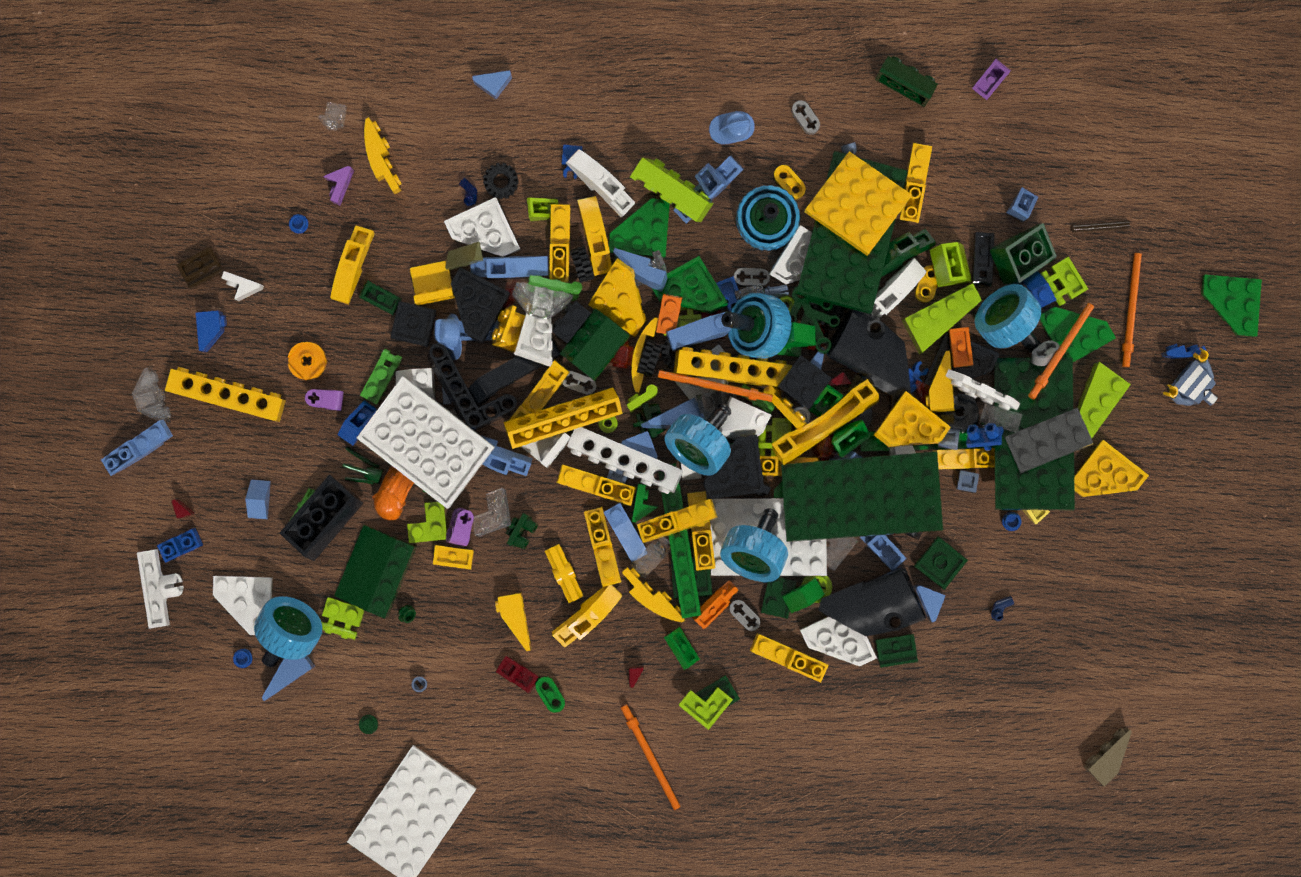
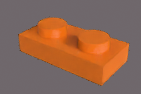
(668, 313)
(960, 347)

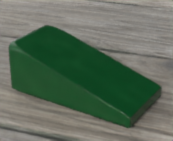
(379, 297)

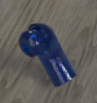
(471, 192)

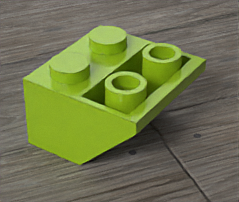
(950, 264)

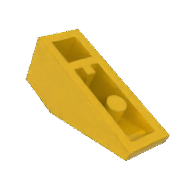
(941, 390)
(513, 613)

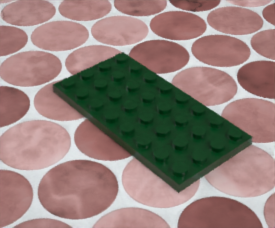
(838, 270)
(1049, 484)
(862, 497)

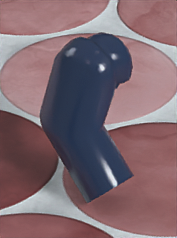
(999, 606)

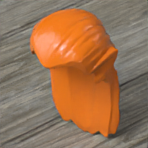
(392, 494)

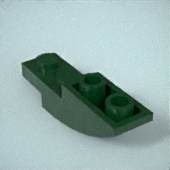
(906, 248)

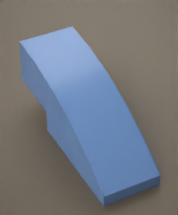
(643, 269)

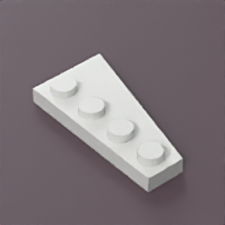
(535, 340)

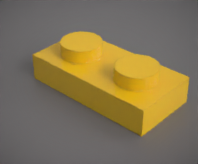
(453, 557)

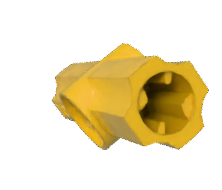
(564, 573)

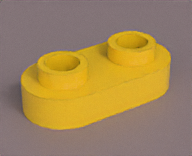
(790, 181)
(926, 283)

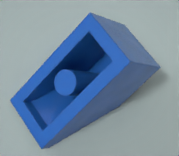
(1039, 288)
(209, 328)
(356, 422)

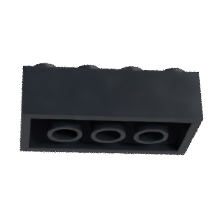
(321, 518)

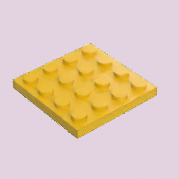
(858, 203)

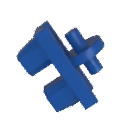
(984, 437)

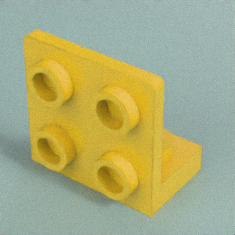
(431, 283)
(508, 330)

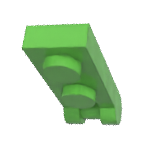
(556, 285)
(381, 377)

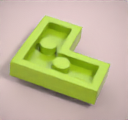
(433, 529)
(708, 711)

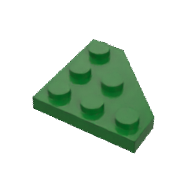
(643, 230)
(695, 287)
(1235, 301)
(1091, 336)

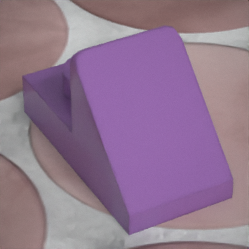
(991, 79)
(342, 179)

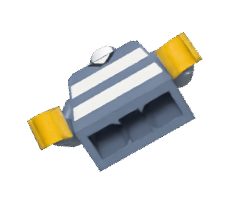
(1194, 382)

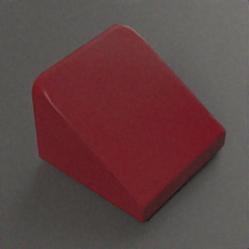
(839, 380)
(181, 510)
(634, 674)

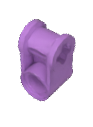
(327, 399)
(460, 529)

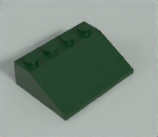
(375, 571)

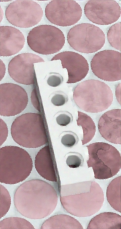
(581, 436)

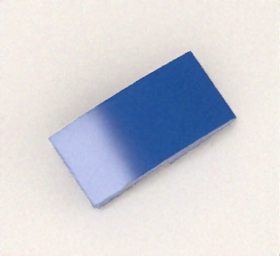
(1180, 352)
(180, 545)

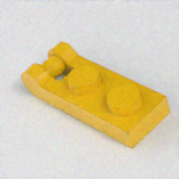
(785, 407)

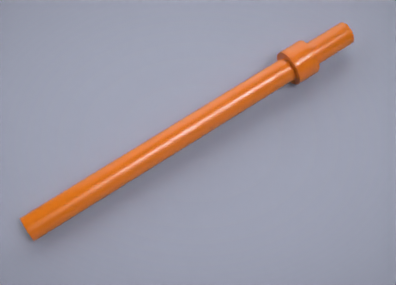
(1128, 347)
(1042, 379)
(752, 394)
(633, 723)

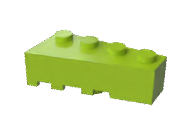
(672, 188)
(933, 321)
(1100, 396)

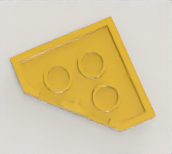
(620, 298)
(911, 424)
(1107, 473)

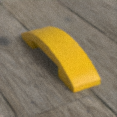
(649, 331)
(543, 390)

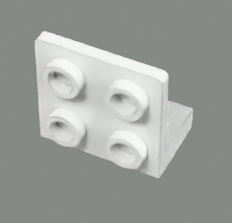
(548, 448)

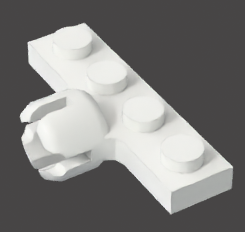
(156, 588)

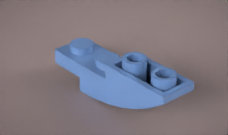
(511, 266)
(137, 448)
(503, 460)

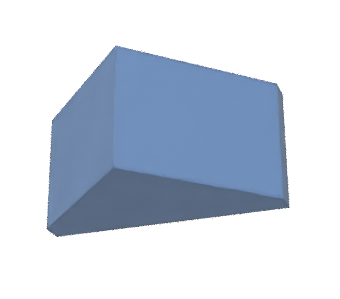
(493, 83)
(711, 181)
(1022, 205)
(641, 443)
(258, 499)
(930, 601)

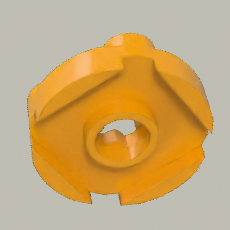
(296, 361)

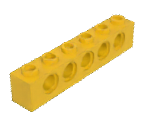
(684, 367)
(178, 378)
(563, 418)

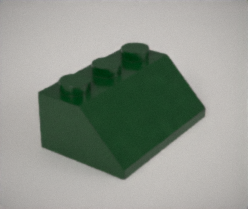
(906, 81)
(594, 344)

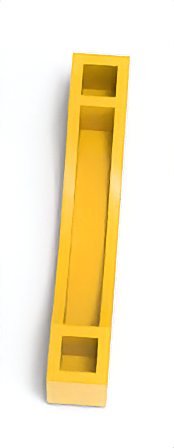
(802, 439)

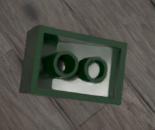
(1023, 254)

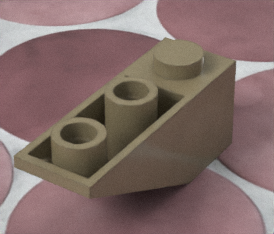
(1108, 761)

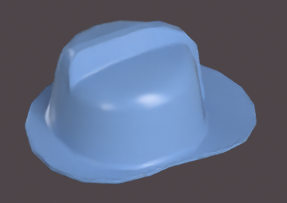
(731, 127)
(448, 334)

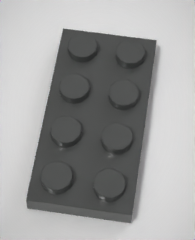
(1048, 440)

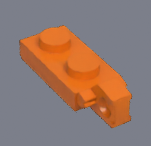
(716, 604)

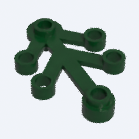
(811, 316)

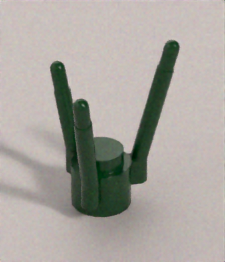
(372, 473)

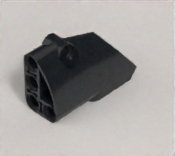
(872, 353)
(873, 604)

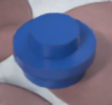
(298, 224)
(1011, 521)
(242, 658)

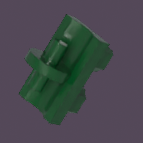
(649, 411)
(516, 538)

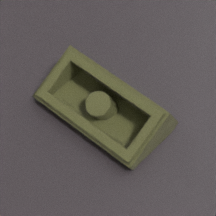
(464, 256)

